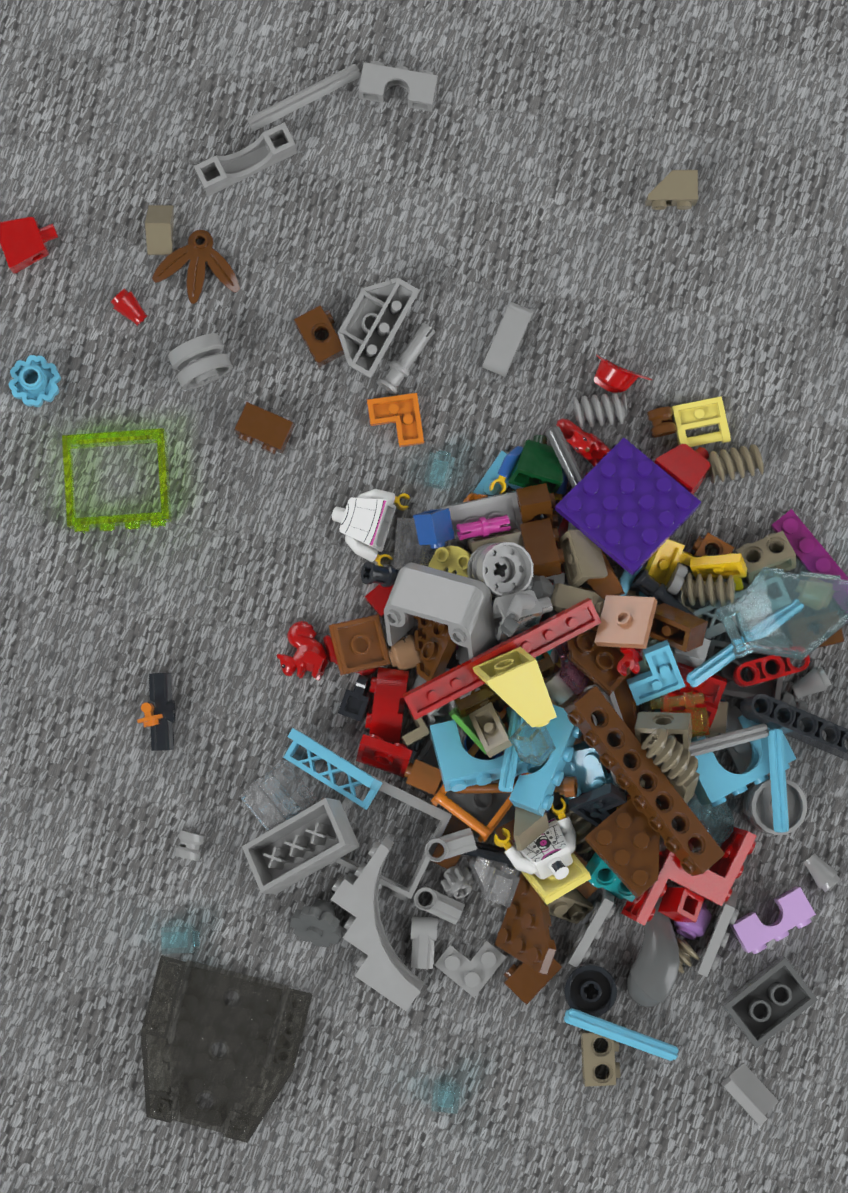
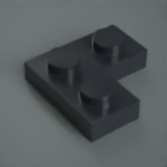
(598, 803)

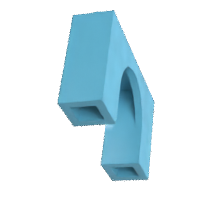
(460, 768)
(717, 782)

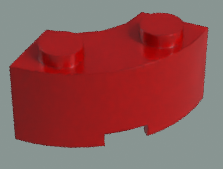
(387, 704)

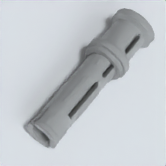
(400, 368)

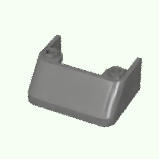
(443, 598)

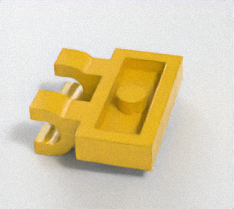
(665, 559)
(722, 565)

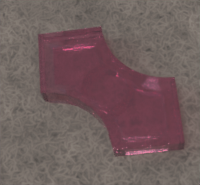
(569, 672)

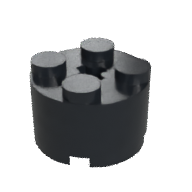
(601, 980)

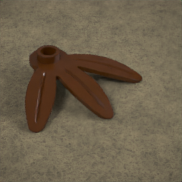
(196, 271)

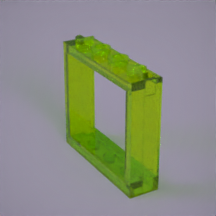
(118, 438)

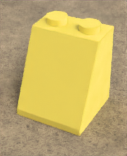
(520, 684)

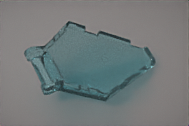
(786, 613)

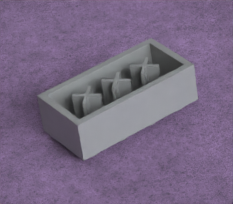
(300, 846)

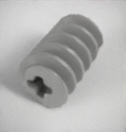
(600, 409)

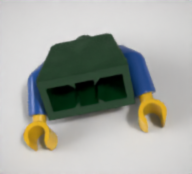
(533, 465)

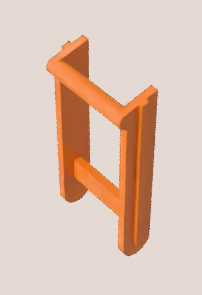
(456, 810)

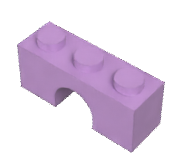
(793, 911)

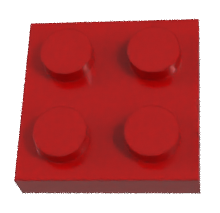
(384, 755)

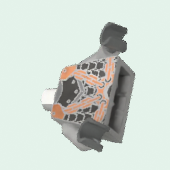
(518, 613)

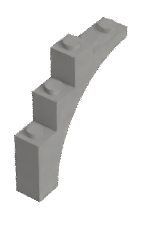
(379, 963)

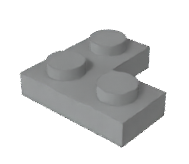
(472, 973)

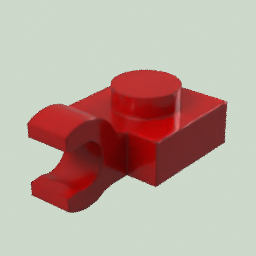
(631, 659)

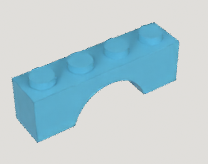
(535, 790)

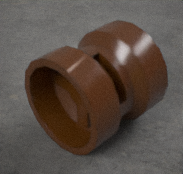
(662, 422)

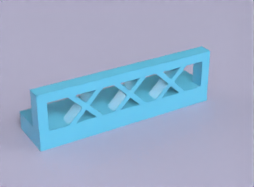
(332, 760)

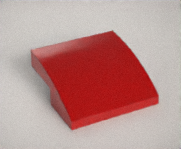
(711, 689)

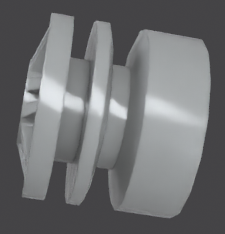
(513, 565)

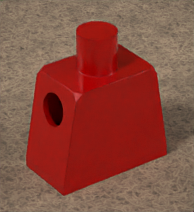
(25, 242)
(685, 465)

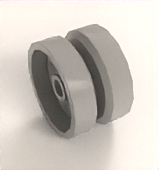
(200, 361)
(758, 807)

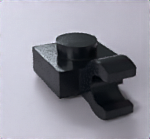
(355, 702)

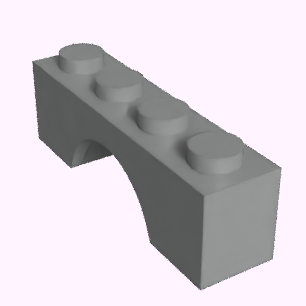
(227, 170)

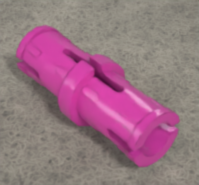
(483, 527)

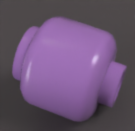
(692, 930)

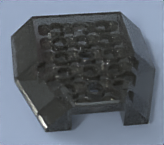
(189, 1016)

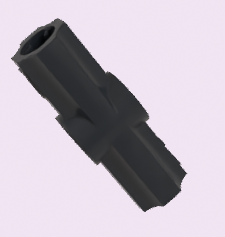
(161, 698)

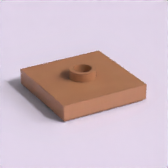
(626, 621)

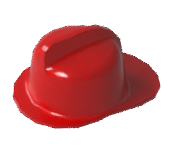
(614, 377)

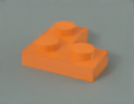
(402, 411)

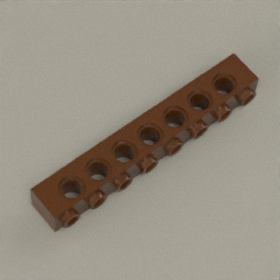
(673, 807)

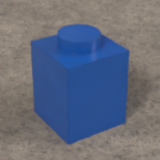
(434, 527)

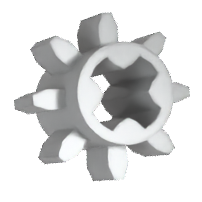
(457, 882)

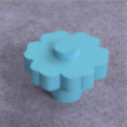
(34, 381)

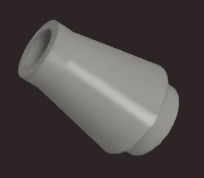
(811, 683)
(822, 873)

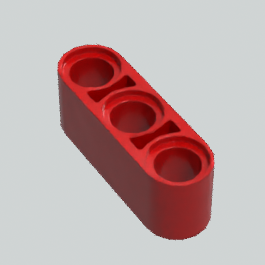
(760, 674)

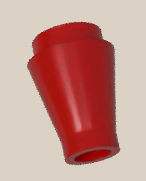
(128, 306)

